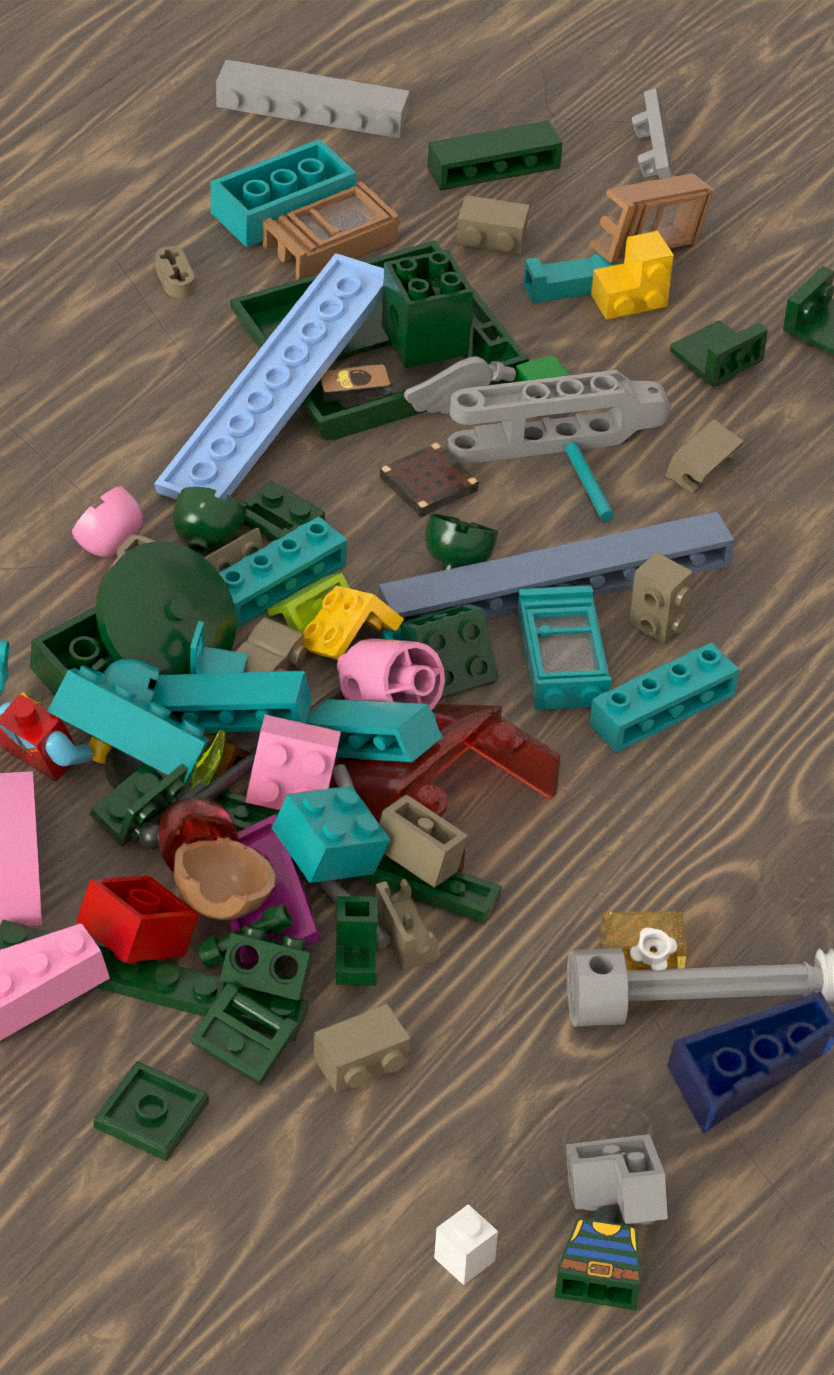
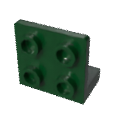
(811, 311)
(721, 353)
(461, 643)
(137, 801)

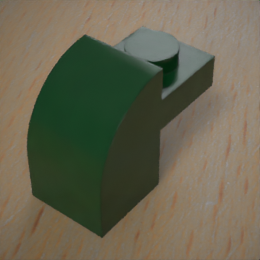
(356, 941)

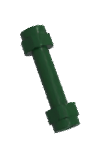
(275, 920)

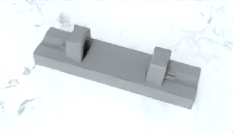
(653, 124)

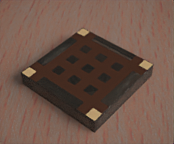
(429, 479)

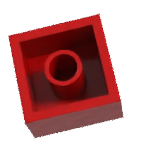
(137, 918)

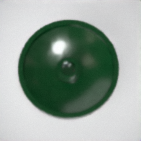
(154, 603)

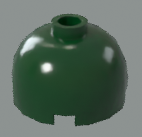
(206, 520)
(458, 542)

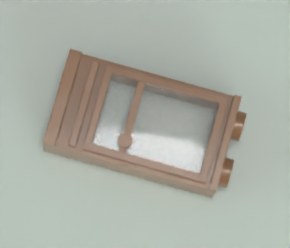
(666, 205)
(343, 224)

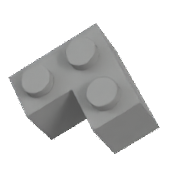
(619, 1173)

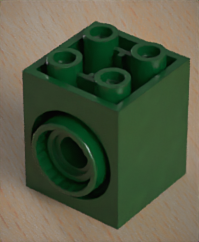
(427, 308)

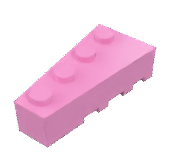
(19, 851)
(46, 975)

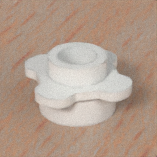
(653, 938)

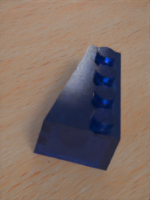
(749, 1056)

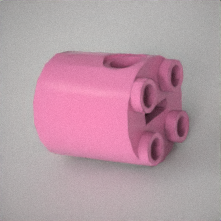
(391, 672)

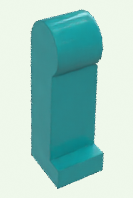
(560, 279)

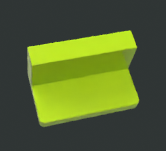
(305, 604)

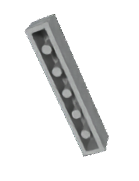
(312, 98)

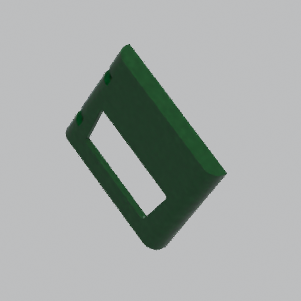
(265, 310)

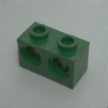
(266, 974)

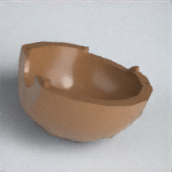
(222, 878)

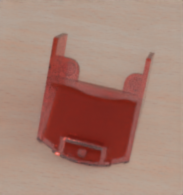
(462, 727)

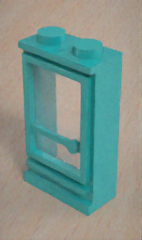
(562, 646)

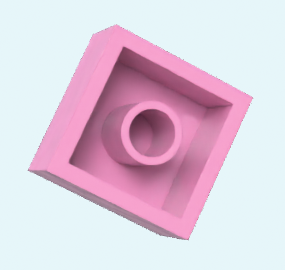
(290, 760)

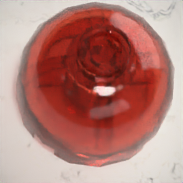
(190, 822)

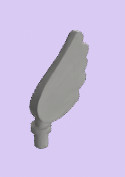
(471, 372)

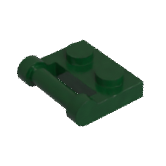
(278, 511)
(239, 1044)

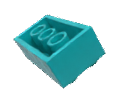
(277, 188)

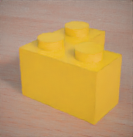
(639, 282)

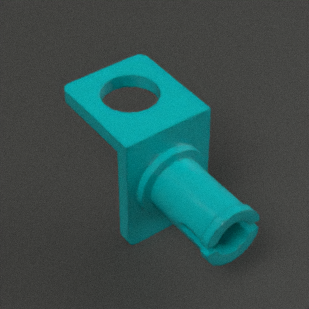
(211, 660)

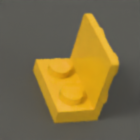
(342, 617)

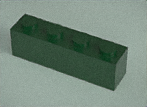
(494, 155)

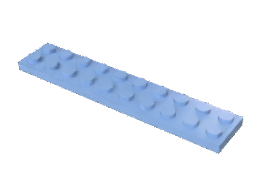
(276, 380)

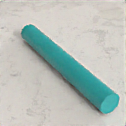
(589, 481)

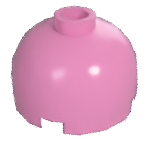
(110, 524)

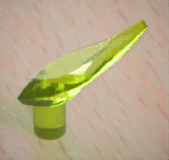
(209, 761)

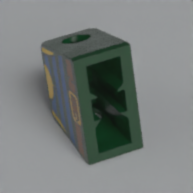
(601, 1262)

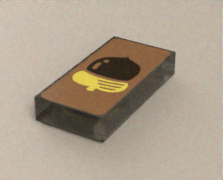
(355, 383)

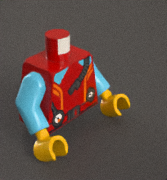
(43, 738)

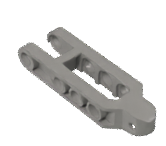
(511, 403)

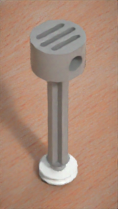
(603, 987)

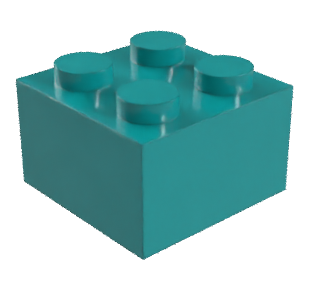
(330, 834)

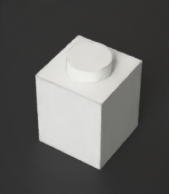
(466, 1244)

